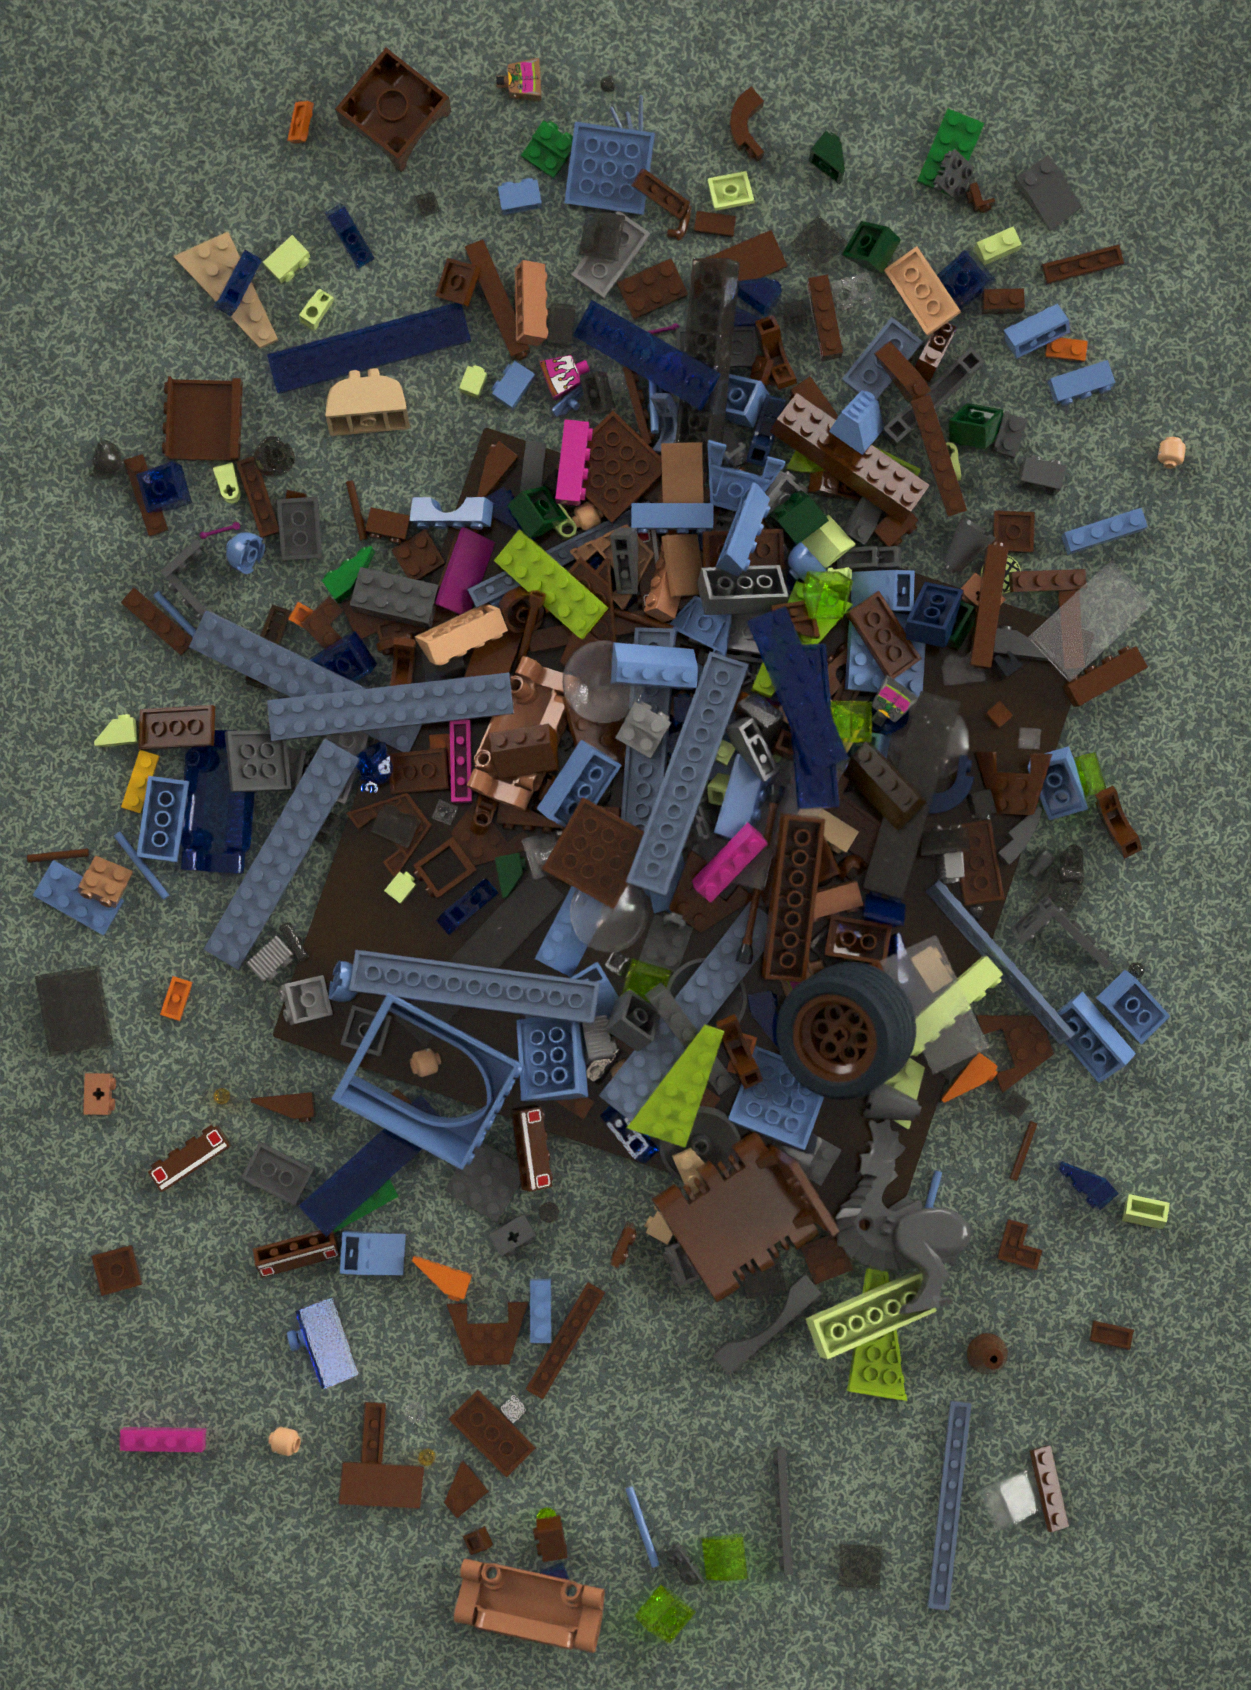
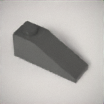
(862, 521)
(625, 559)
(1016, 643)
(751, 746)

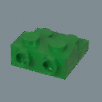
(548, 149)

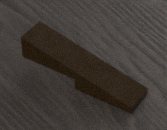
(272, 631)

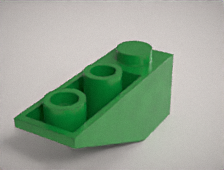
(343, 580)

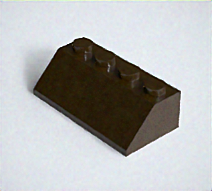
(883, 785)

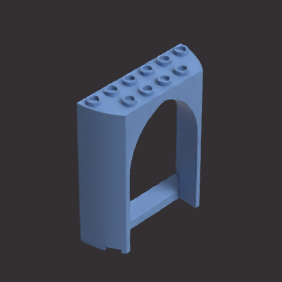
(445, 1137)

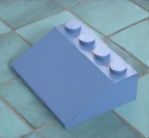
(551, 1059)

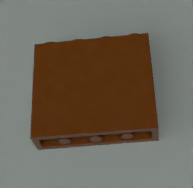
(203, 419)

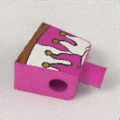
(562, 374)

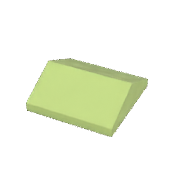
(730, 190)
(828, 543)

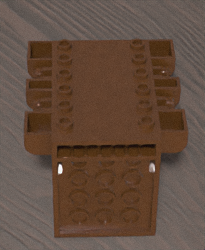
(743, 1214)

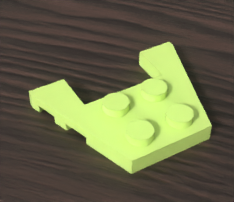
(908, 1081)

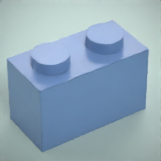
(519, 196)
(513, 385)

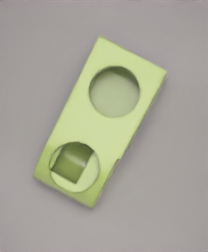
(316, 309)

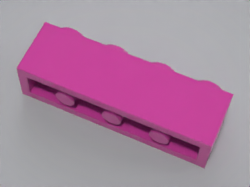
(572, 462)
(460, 761)
(729, 862)
(162, 1439)

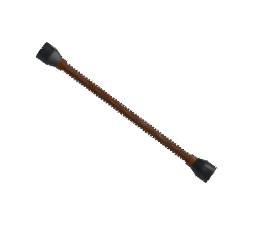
(745, 952)

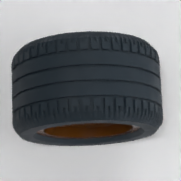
(822, 1056)

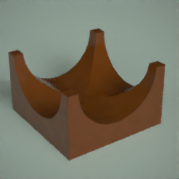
(393, 107)

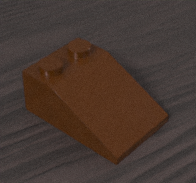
(857, 940)

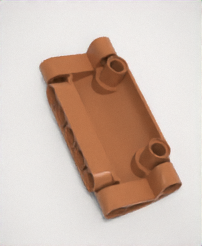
(534, 704)
(529, 1606)

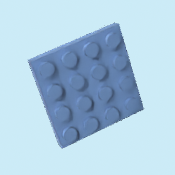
(605, 166)
(865, 674)
(778, 1105)

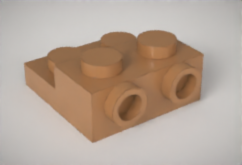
(104, 882)

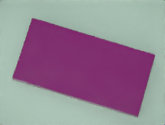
(464, 571)

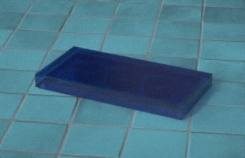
(326, 1343)

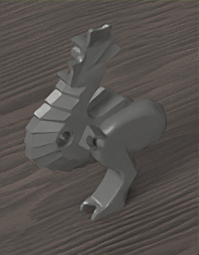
(905, 1232)

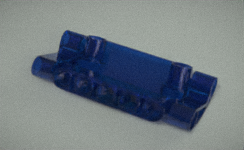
(214, 816)

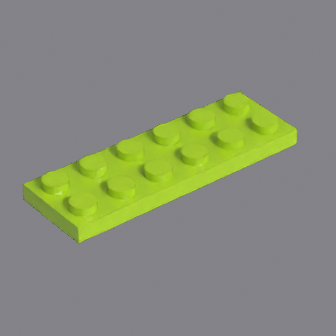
(564, 593)

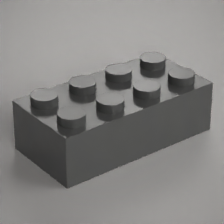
(742, 594)
(395, 598)

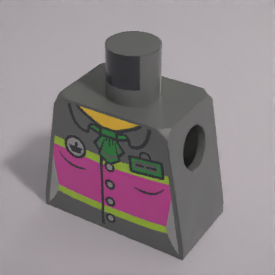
(892, 701)

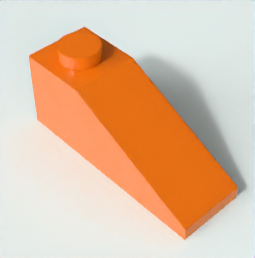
(972, 1075)
(448, 1279)

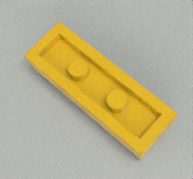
(136, 790)

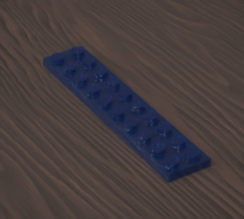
(369, 347)

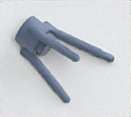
(629, 122)

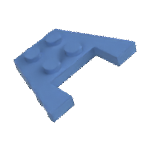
(730, 484)
(706, 629)

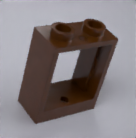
(431, 889)

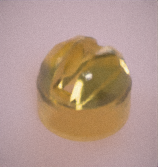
(225, 1094)
(428, 1461)

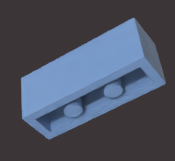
(1037, 330)
(1081, 383)
(540, 1310)

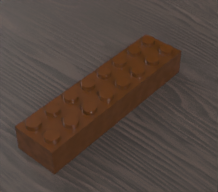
(870, 474)
(793, 897)

